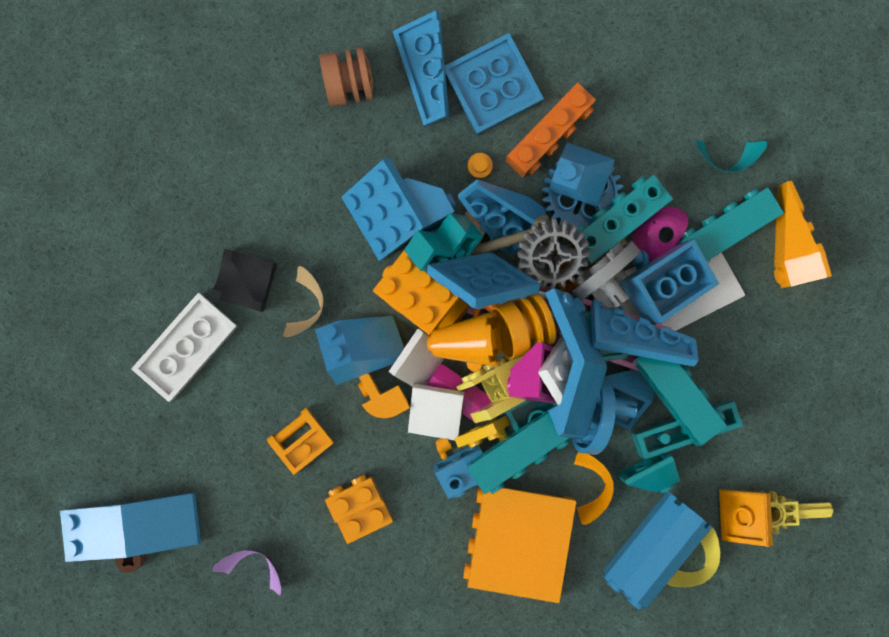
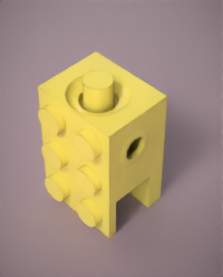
(495, 384)

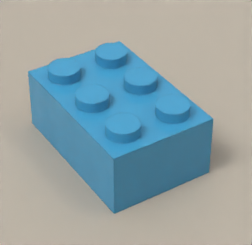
(670, 282)

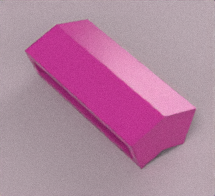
(473, 396)

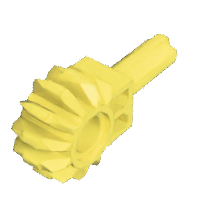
(788, 511)

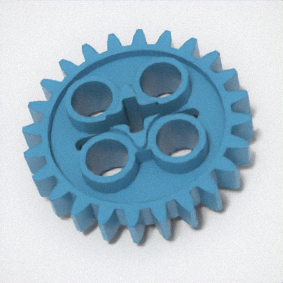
(561, 212)

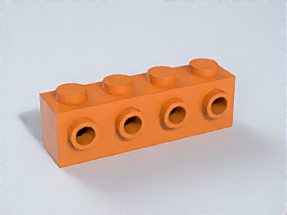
(549, 131)

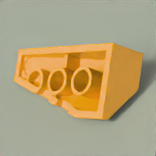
(796, 253)

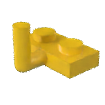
(491, 429)

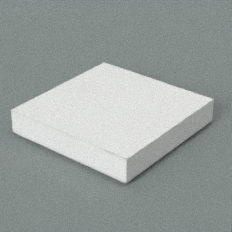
(415, 362)
(435, 411)

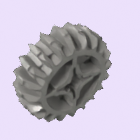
(574, 255)

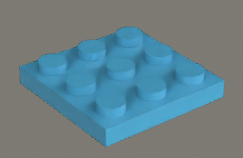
(493, 84)
(384, 209)
(483, 279)

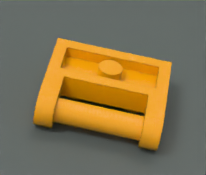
(306, 447)

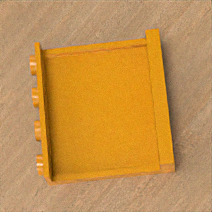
(520, 543)

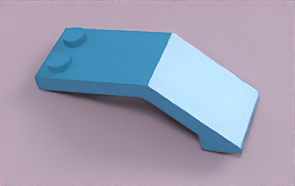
(588, 368)
(130, 528)

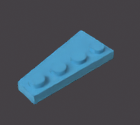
(423, 61)
(626, 335)

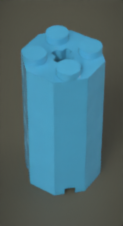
(655, 551)

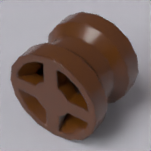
(128, 566)

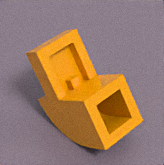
(385, 404)

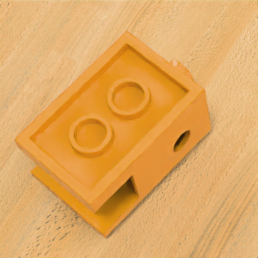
(419, 296)

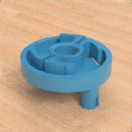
(603, 420)

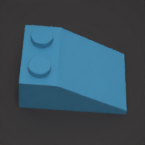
(359, 346)

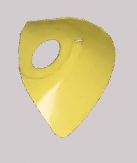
(712, 555)

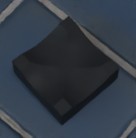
(244, 280)

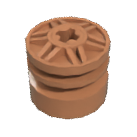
(346, 77)

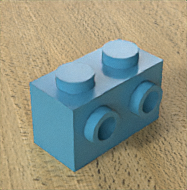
(453, 472)

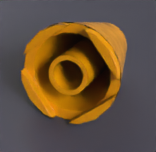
(470, 341)

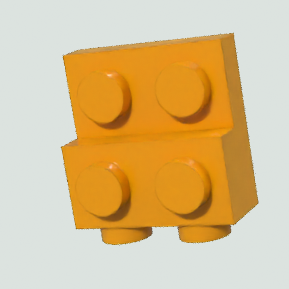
(358, 508)

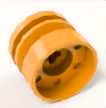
(524, 325)

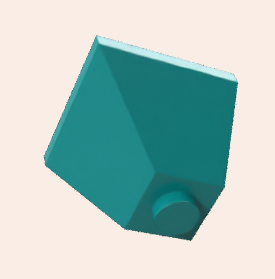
(652, 474)

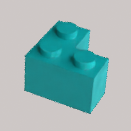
(453, 240)

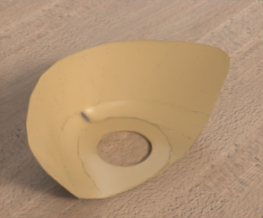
(307, 280)

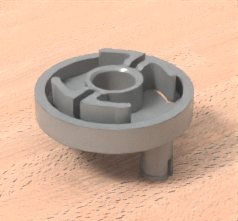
(607, 274)

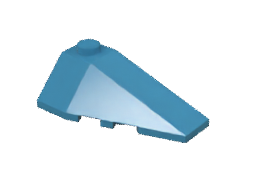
(500, 211)

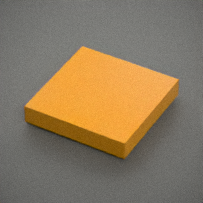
(746, 517)

